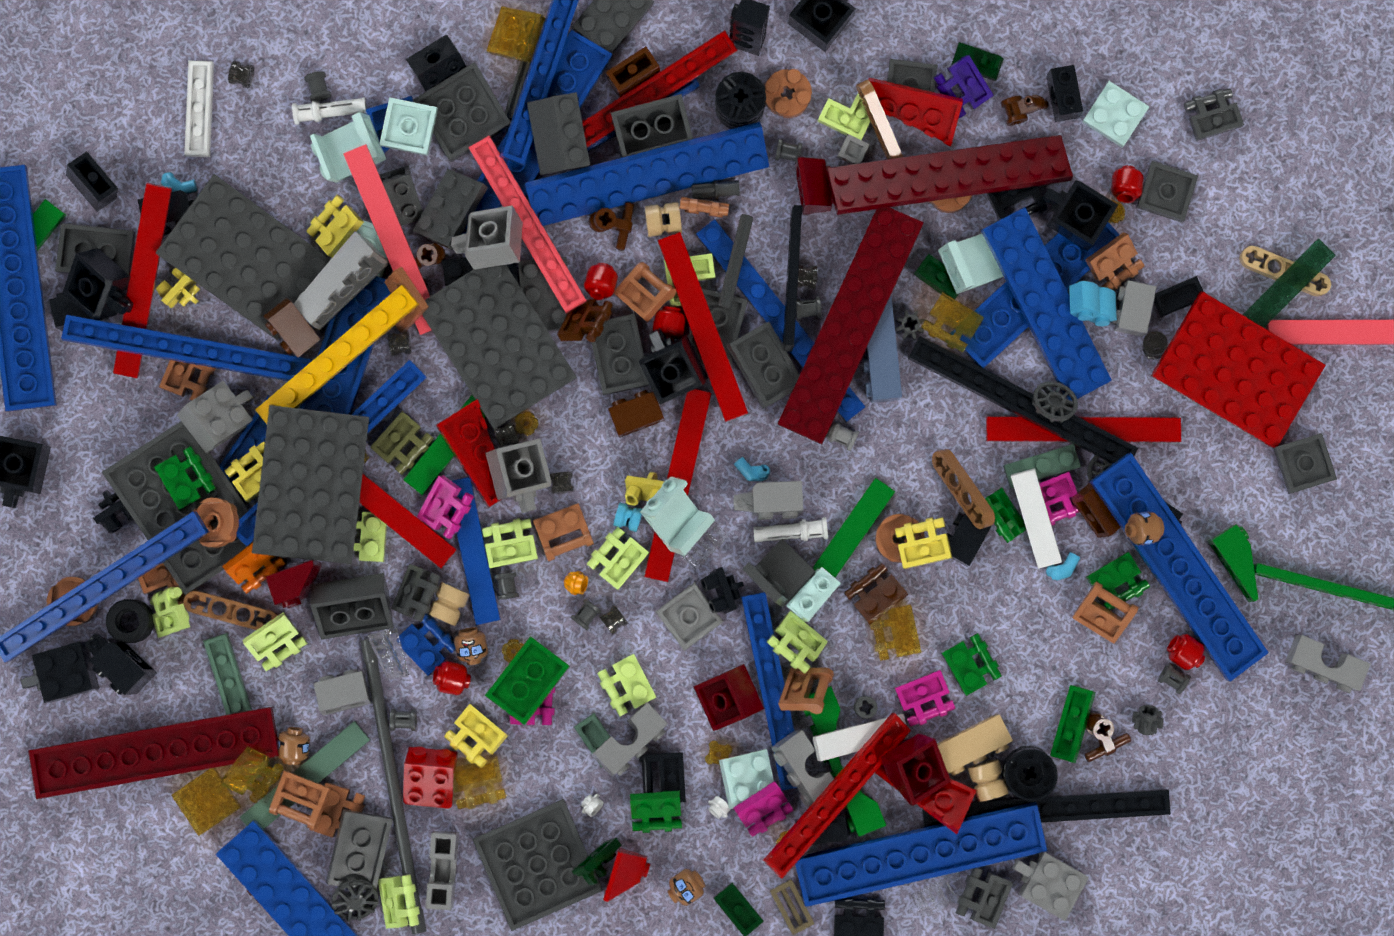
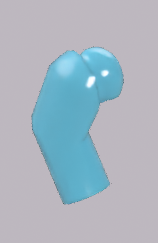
(170, 181)
(752, 473)
(1064, 570)

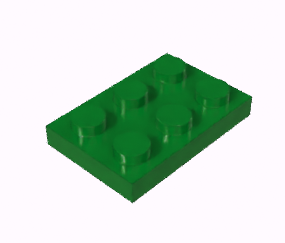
(527, 681)

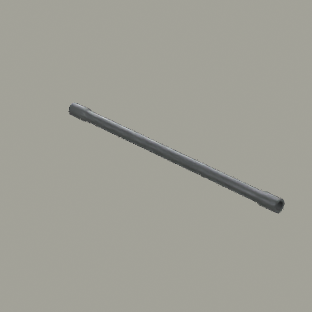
(391, 774)

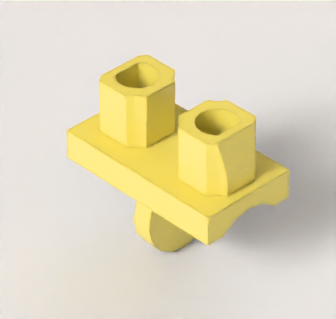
(171, 295)
(641, 488)

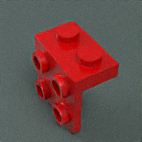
(429, 777)

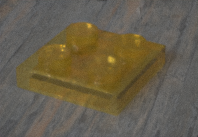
(515, 34)
(206, 801)

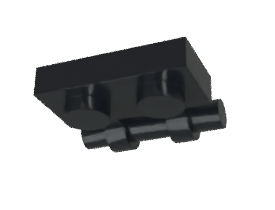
(859, 925)

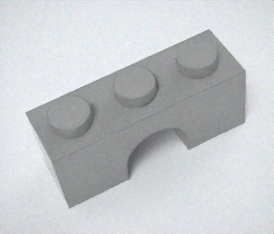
(1306, 656)
(647, 726)
(791, 754)
(443, 870)

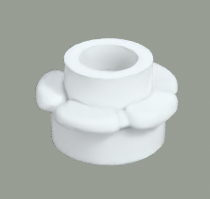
(591, 805)
(718, 807)

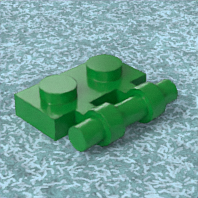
(178, 482)
(1007, 518)
(1115, 574)
(964, 667)
(654, 806)

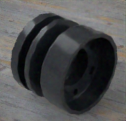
(737, 114)
(1033, 787)

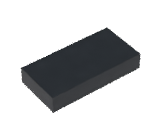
(1177, 296)

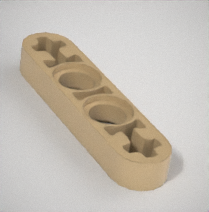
(1284, 264)

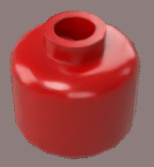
(1127, 184)
(600, 281)
(670, 321)
(1186, 652)
(451, 678)

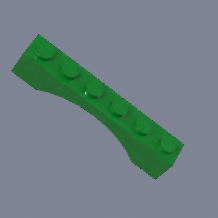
(863, 811)

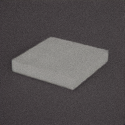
(689, 616)

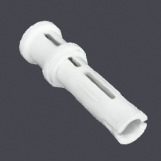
(317, 111)
(802, 530)

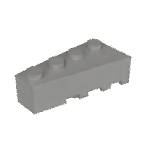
(340, 280)

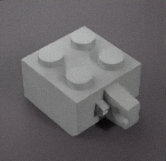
(491, 238)
(216, 416)
(519, 472)
(772, 499)
(1051, 884)

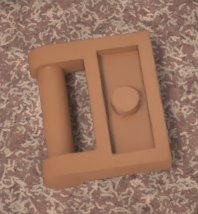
(641, 299)
(560, 524)
(1102, 619)
(798, 687)
(303, 792)

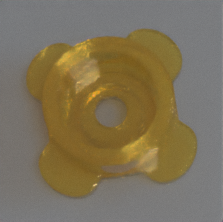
(714, 747)

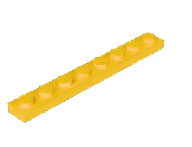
(342, 351)

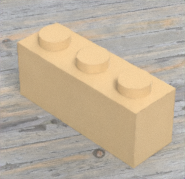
(974, 744)

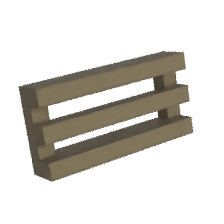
(802, 926)

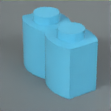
(1093, 303)

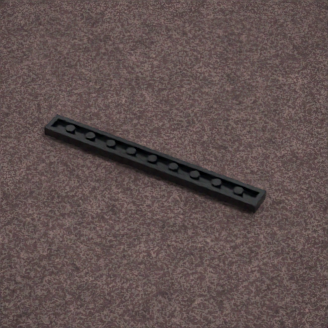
(1017, 400)
(1080, 806)

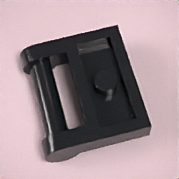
(1005, 199)
(670, 771)

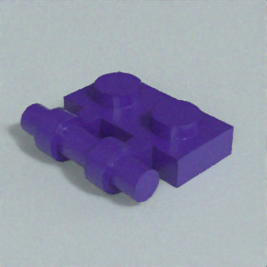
(968, 80)

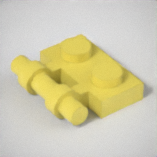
(338, 230)
(248, 481)
(925, 550)
(481, 730)

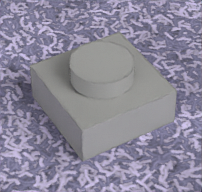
(853, 150)

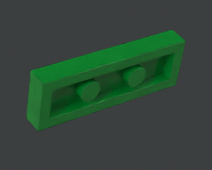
(1072, 724)

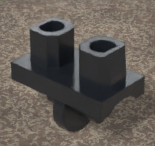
(108, 517)
(726, 590)

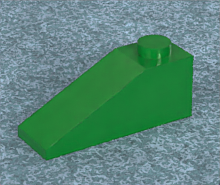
(1236, 556)

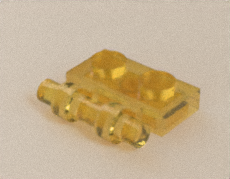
(957, 317)
(903, 633)
(245, 771)
(472, 776)

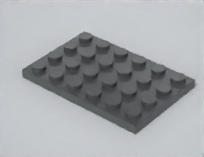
(240, 252)
(497, 342)
(310, 484)
(155, 510)

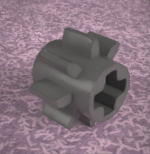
(913, 319)
(1147, 720)

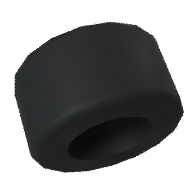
(114, 617)

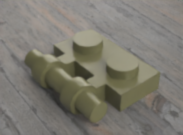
(396, 437)

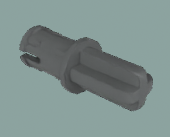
(715, 189)

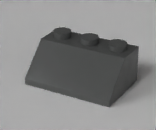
(651, 125)
(558, 133)
(351, 606)

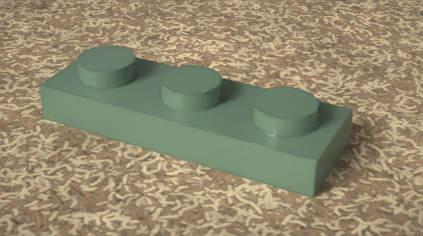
(1045, 464)

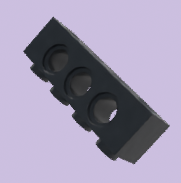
(749, 25)

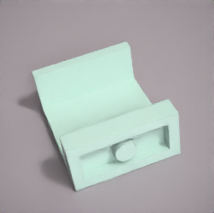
(331, 146)
(969, 263)
(676, 517)
(813, 594)

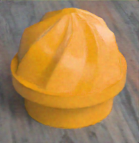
(576, 583)

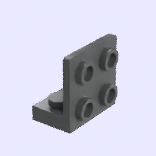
(402, 194)
(780, 573)

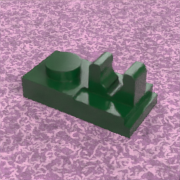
(986, 62)
(592, 863)

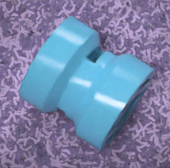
(627, 517)

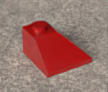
(626, 873)

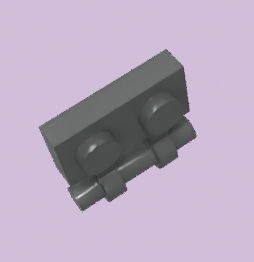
(1215, 121)
(411, 590)
(990, 900)

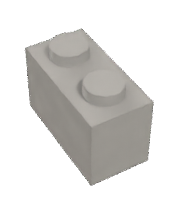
(1134, 308)
(342, 692)

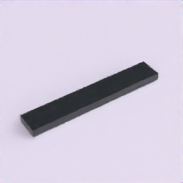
(792, 278)

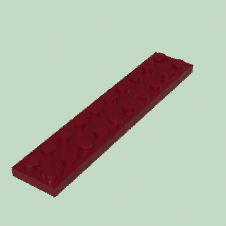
(949, 174)
(850, 324)
(151, 752)

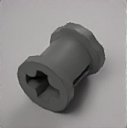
(317, 86)
(788, 151)
(808, 308)
(506, 586)
(586, 614)
(1179, 685)
(872, 711)
(403, 719)

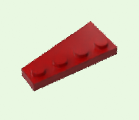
(922, 109)
(469, 441)
(947, 804)

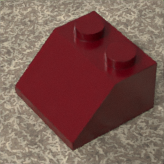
(813, 185)
(293, 584)
(728, 697)
(916, 768)

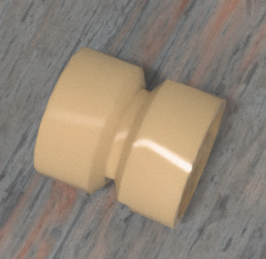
(654, 219)
(448, 603)
(988, 782)

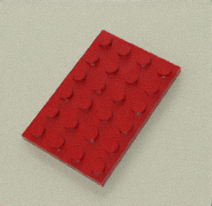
(1238, 370)

